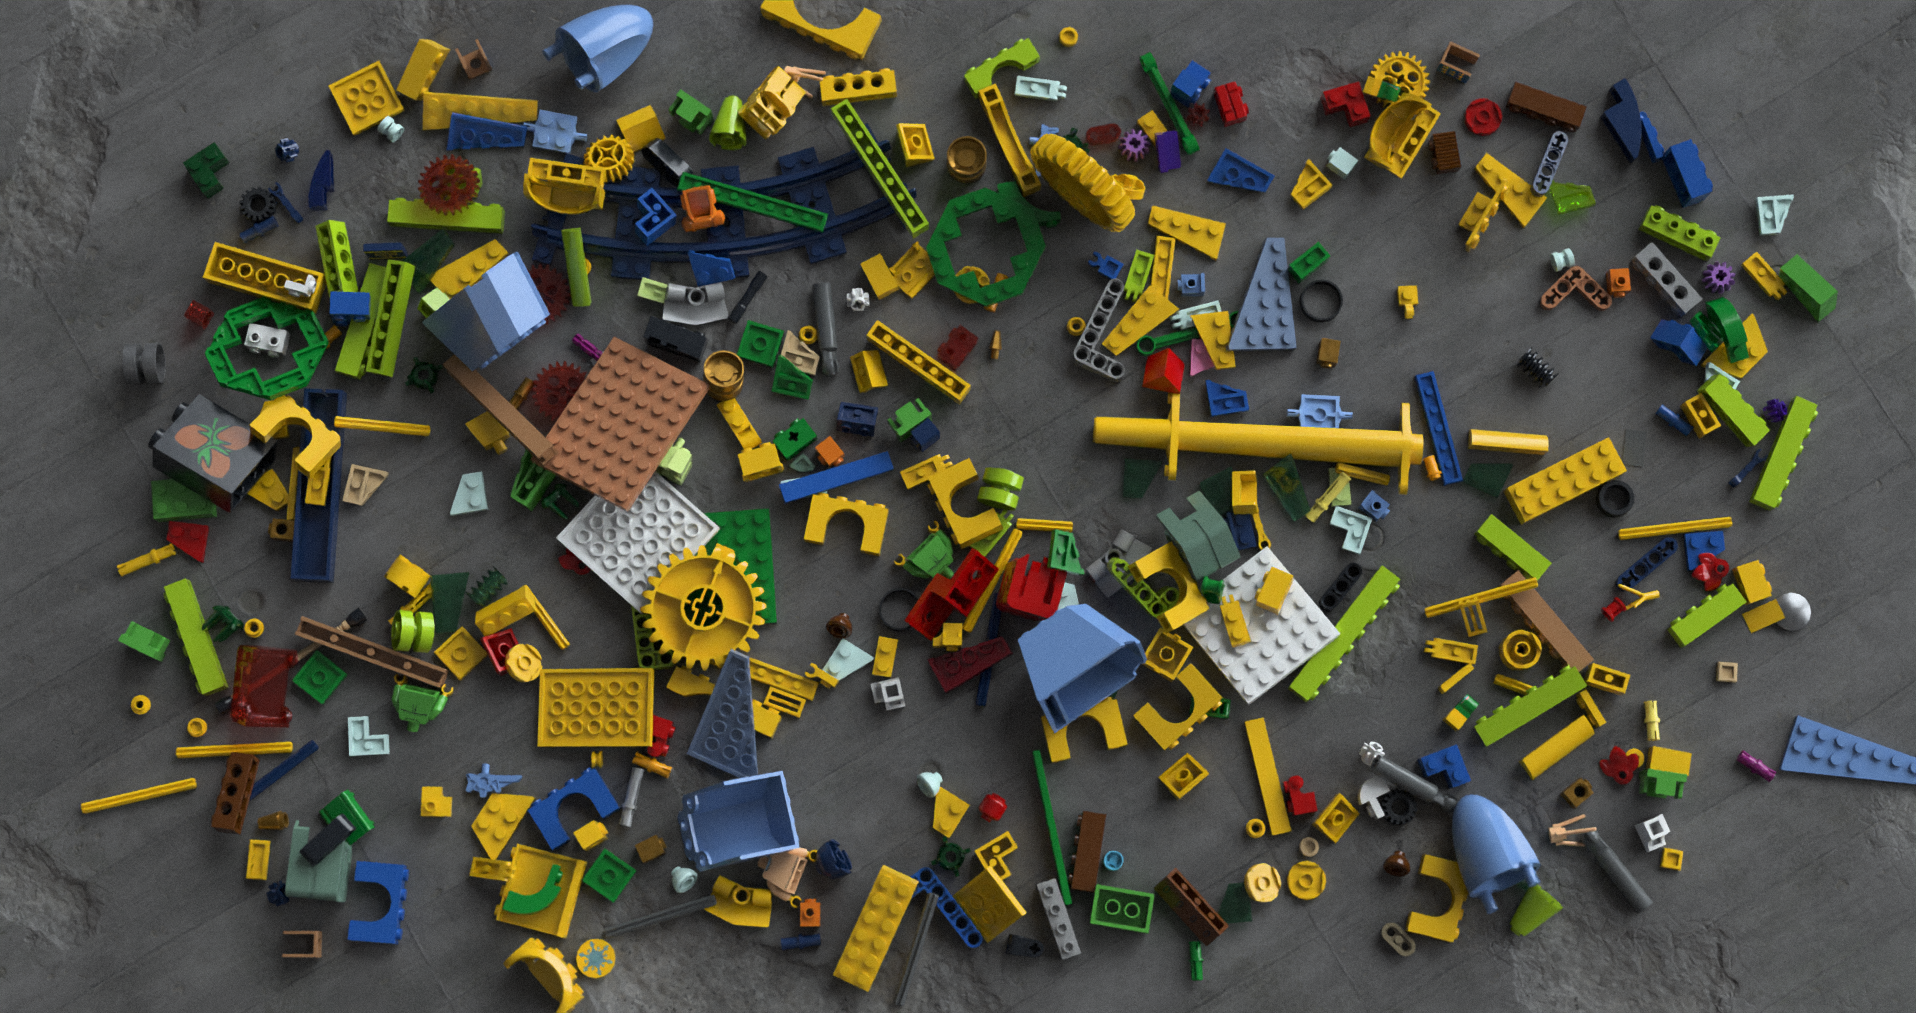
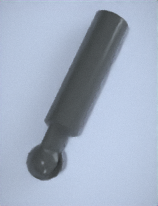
(826, 328)
(1412, 783)
(1616, 871)

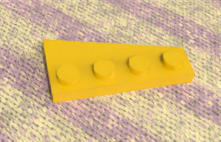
(1519, 198)
(1197, 232)
(469, 268)
(1143, 316)

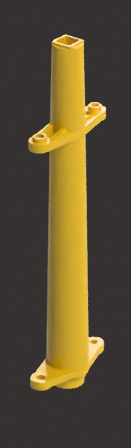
(1304, 443)

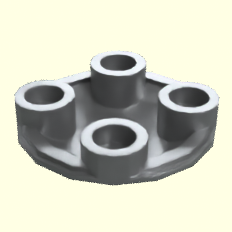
(1796, 611)

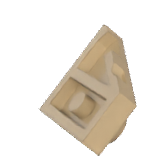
(800, 355)
(362, 484)

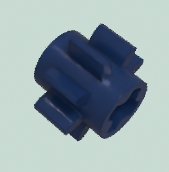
(287, 150)
(277, 894)

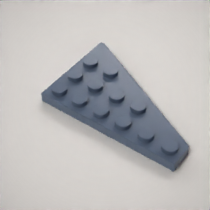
(1266, 312)
(727, 725)

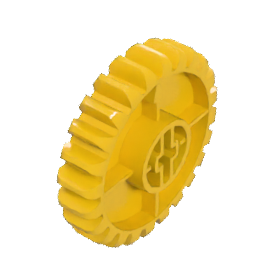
(1082, 182)
(704, 574)

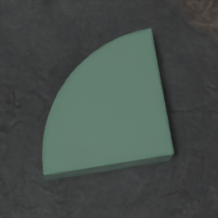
(802, 464)

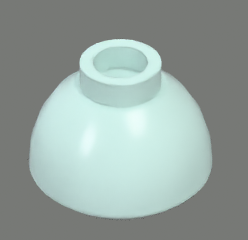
(929, 783)
(683, 879)

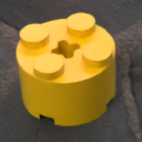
(407, 576)
(1520, 639)

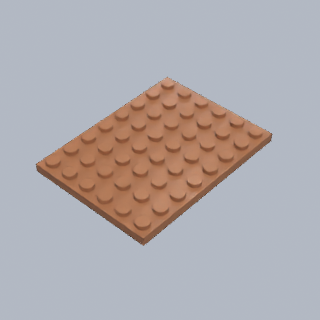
(622, 423)

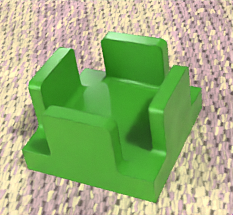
(693, 113)
(908, 419)
(145, 641)
(1661, 783)

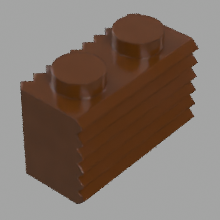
(1445, 152)

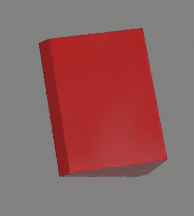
(1164, 372)
(497, 647)

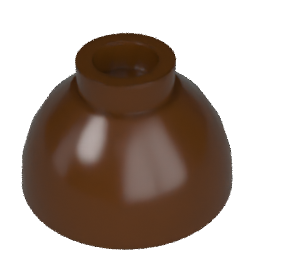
(840, 626)
(1397, 864)

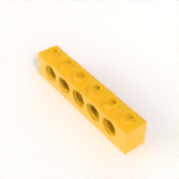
(918, 362)

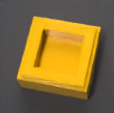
(1671, 859)

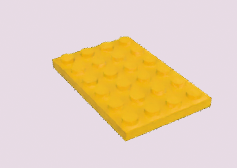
(596, 707)

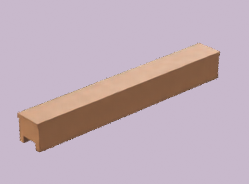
(501, 410)
(372, 652)

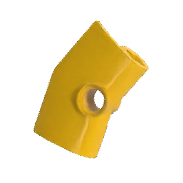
(751, 912)

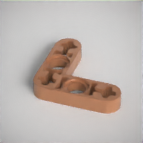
(1578, 284)

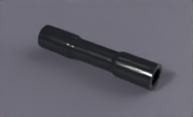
(740, 307)

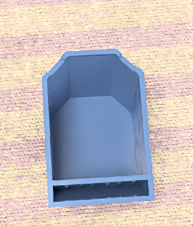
(490, 315)
(1078, 661)

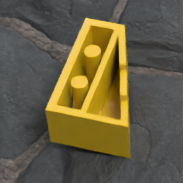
(422, 68)

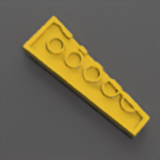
(439, 108)

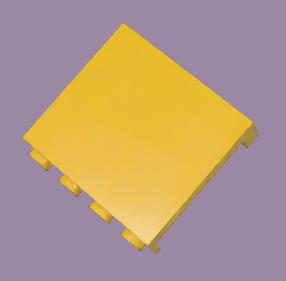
(530, 877)

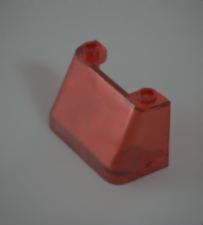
(262, 686)

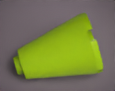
(729, 126)
(1533, 910)

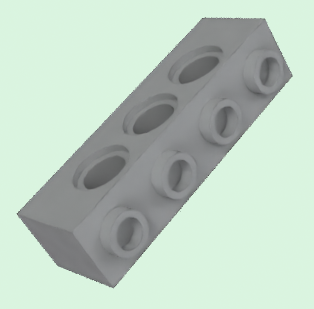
(1665, 269)
(1058, 919)

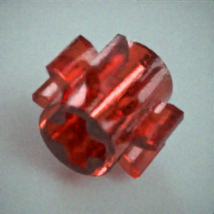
(1195, 118)

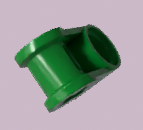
(1212, 590)

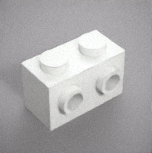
(267, 340)

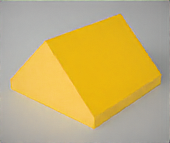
(640, 128)
(914, 143)
(1183, 776)
(1336, 818)

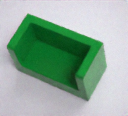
(1308, 262)

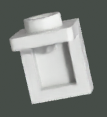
(297, 289)

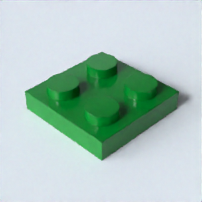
(760, 343)
(319, 677)
(609, 875)

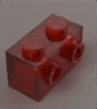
(957, 347)

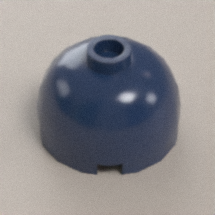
(832, 861)

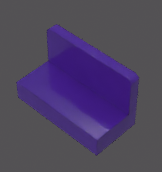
(1167, 150)

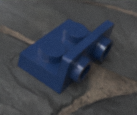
(857, 419)
(1241, 530)

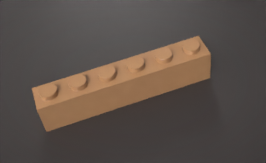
(1547, 625)

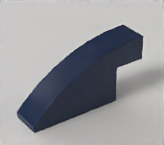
(1624, 120)

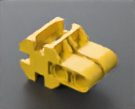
(772, 103)

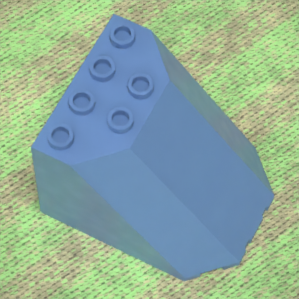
(737, 821)

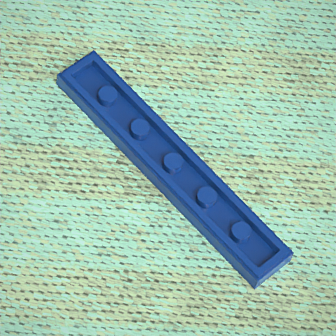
(1438, 428)
(836, 477)

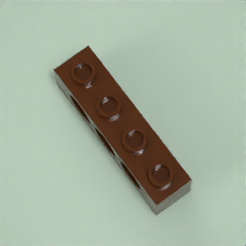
(239, 802)

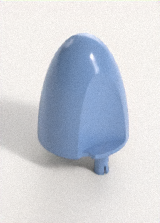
(602, 44)
(1490, 850)

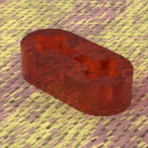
(1103, 129)

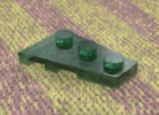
(1288, 487)

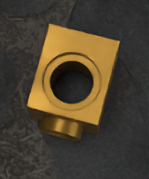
(1328, 353)
(273, 530)
(1570, 797)
(651, 848)

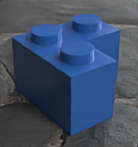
(1190, 83)
(657, 217)
(349, 306)
(1680, 340)
(1447, 761)

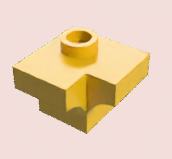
(950, 637)
(434, 804)

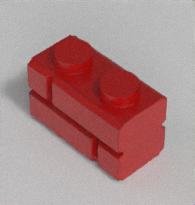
(1230, 103)

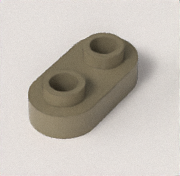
(1398, 938)

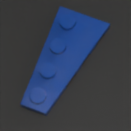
(478, 132)

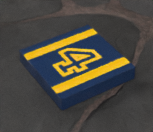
(385, 251)

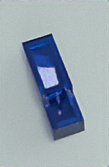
(322, 182)

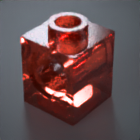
(199, 314)

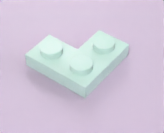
(1355, 525)
(361, 742)

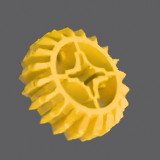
(609, 154)

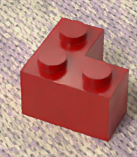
(1347, 98)

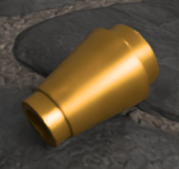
(274, 821)

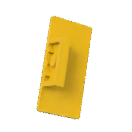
(1478, 214)

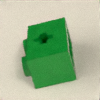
(791, 448)

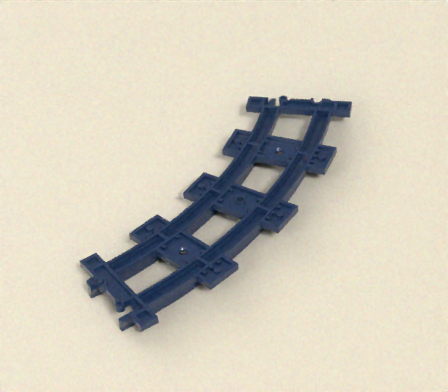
(801, 179)

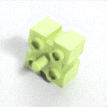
(676, 463)

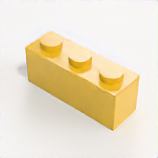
(505, 611)

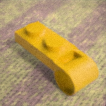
(739, 423)

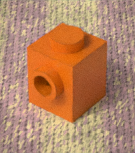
(1618, 282)
(829, 453)
(810, 913)

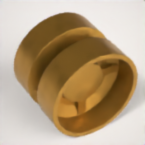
(966, 159)
(724, 374)

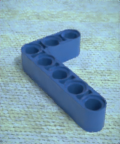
(947, 897)

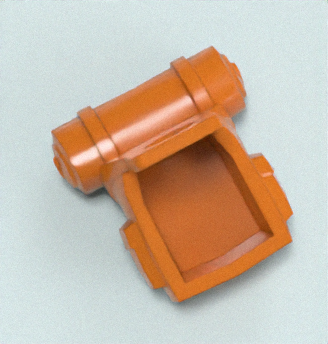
(700, 209)

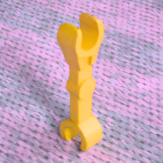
(1259, 527)

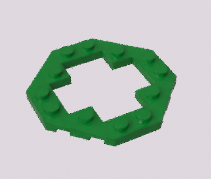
(967, 283)
(250, 381)

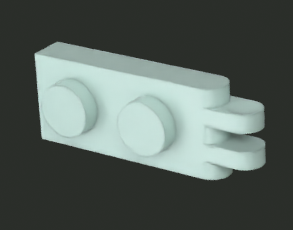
(1039, 88)
(1183, 316)

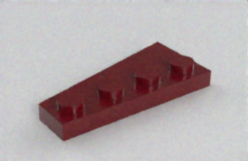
(963, 665)

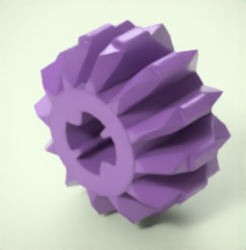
(1140, 142)
(1713, 282)

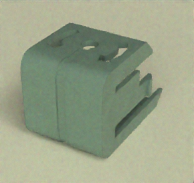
(1200, 538)
(325, 880)

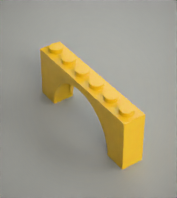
(851, 39)

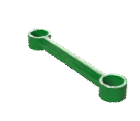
(1150, 67)
(1173, 338)

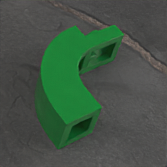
(1726, 318)
(535, 903)

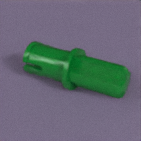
(1196, 961)

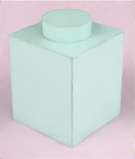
(1341, 162)

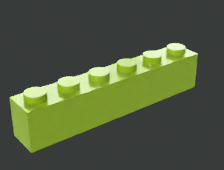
(418, 215)
(390, 318)
(359, 334)
(1783, 453)
(197, 642)
(1530, 706)

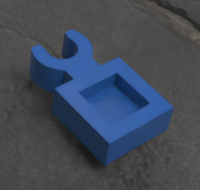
(1108, 268)

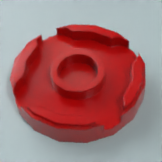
(1483, 117)

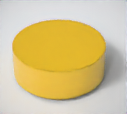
(1068, 37)

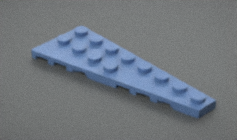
(1832, 752)

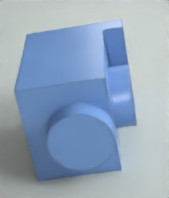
(1196, 290)
(1367, 506)

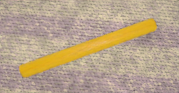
(1674, 528)
(1000, 564)
(1482, 596)
(225, 750)
(139, 795)

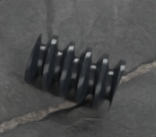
(1536, 368)

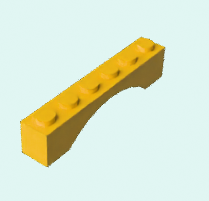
(1012, 149)
(688, 684)

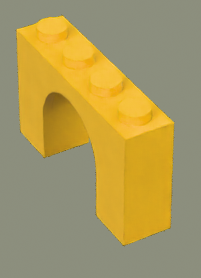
(284, 412)
(824, 508)
(965, 530)
(1190, 601)
(1204, 697)
(1105, 713)
(1444, 926)

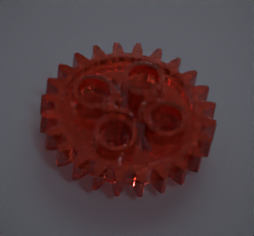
(459, 197)
(551, 280)
(563, 375)

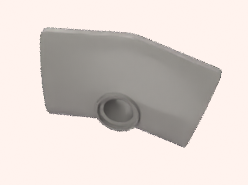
(708, 308)
(1126, 548)

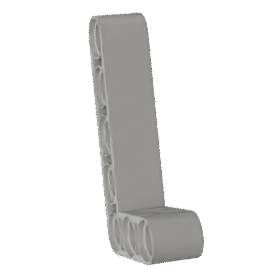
(1096, 332)

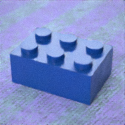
(1687, 173)

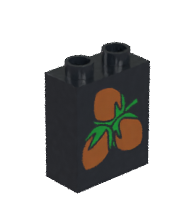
(211, 452)

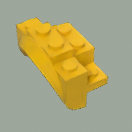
(1400, 134)
(566, 186)
(550, 971)

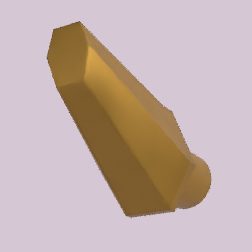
(995, 344)

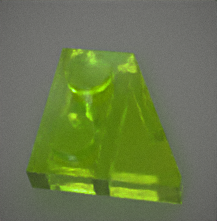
(1571, 197)

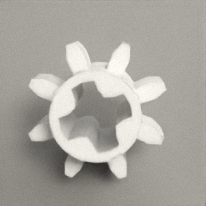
(857, 299)
(1370, 751)

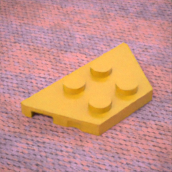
(1755, 347)
(500, 820)

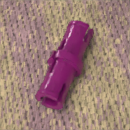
(1756, 766)

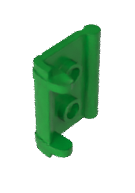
(347, 805)

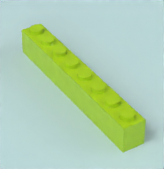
(880, 168)
(1350, 628)

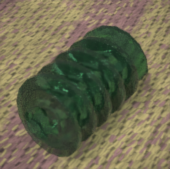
(487, 587)

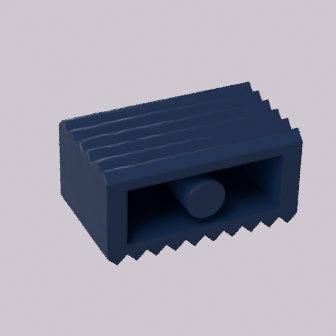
(924, 435)

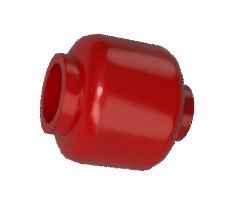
(992, 807)

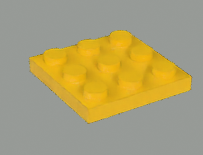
(366, 98)
(989, 904)

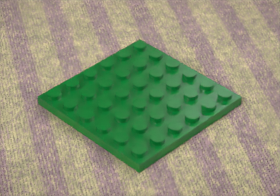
(750, 537)

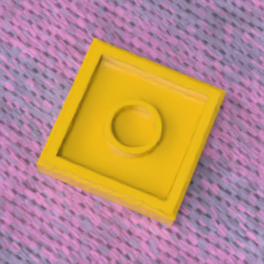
(461, 653)

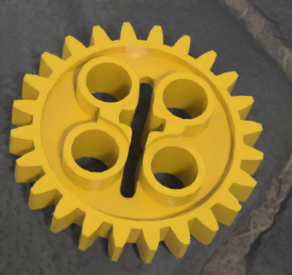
(1408, 67)

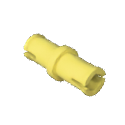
(1652, 720)

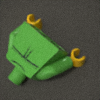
(930, 556)
(417, 703)

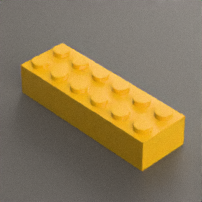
(261, 276)
(1565, 480)
(875, 928)

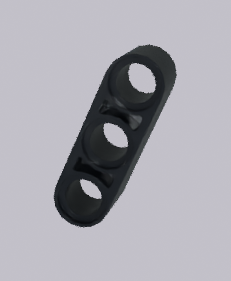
(665, 161)
(1343, 578)
(327, 840)

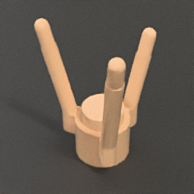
(795, 74)
(1558, 834)

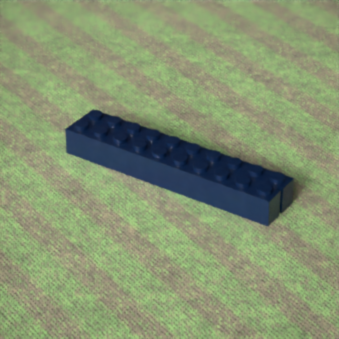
(315, 524)

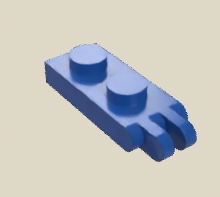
(1649, 136)

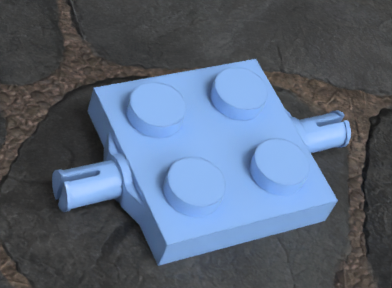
(555, 131)
(1319, 411)

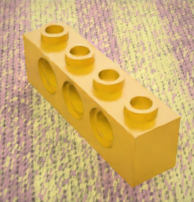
(866, 93)

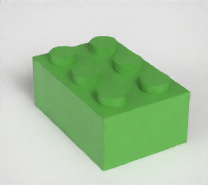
(177, 502)
(1121, 909)

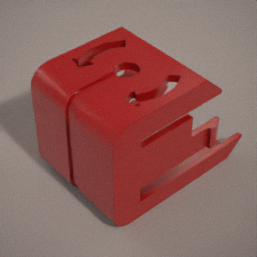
(1032, 595)

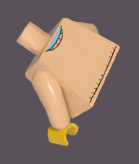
(785, 871)

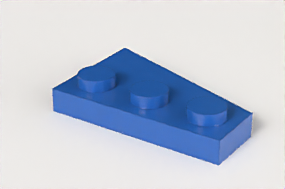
(1240, 173)

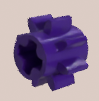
(1775, 410)

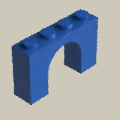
(546, 811)
(393, 879)

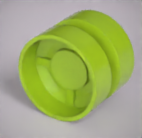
(1001, 483)
(413, 631)

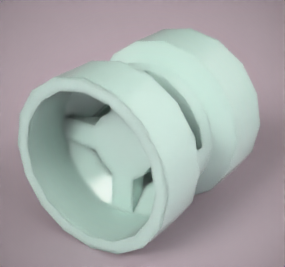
(390, 128)
(1562, 259)

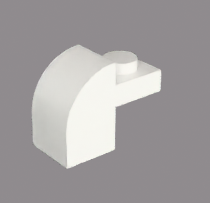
(1369, 791)

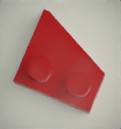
(189, 538)

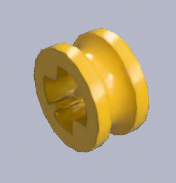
(597, 759)

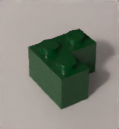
(204, 165)

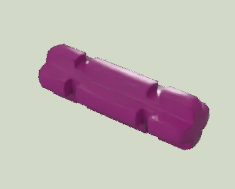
(587, 347)

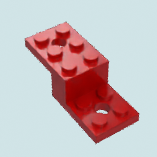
(947, 595)

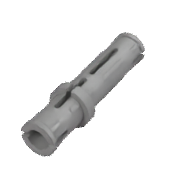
(629, 804)

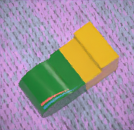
(1381, 89)
(1460, 712)

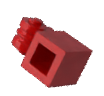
(661, 731)
(1299, 802)

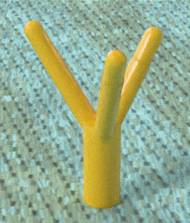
(1642, 596)

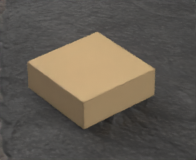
(1726, 672)

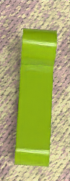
(1134, 590)
(643, 652)

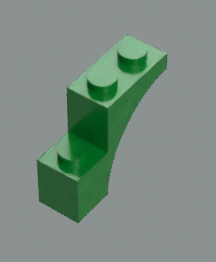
(1044, 218)

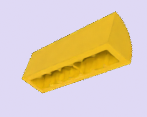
(1507, 442)
(1557, 747)

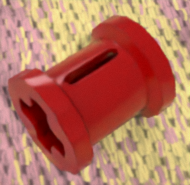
(1613, 609)

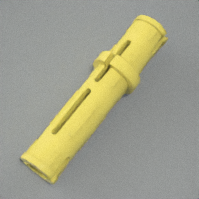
(1329, 495)

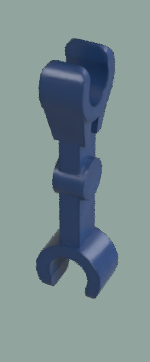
(286, 203)
(1754, 461)

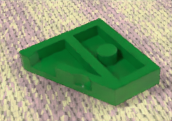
(1063, 553)

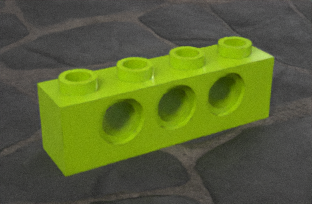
(336, 256)

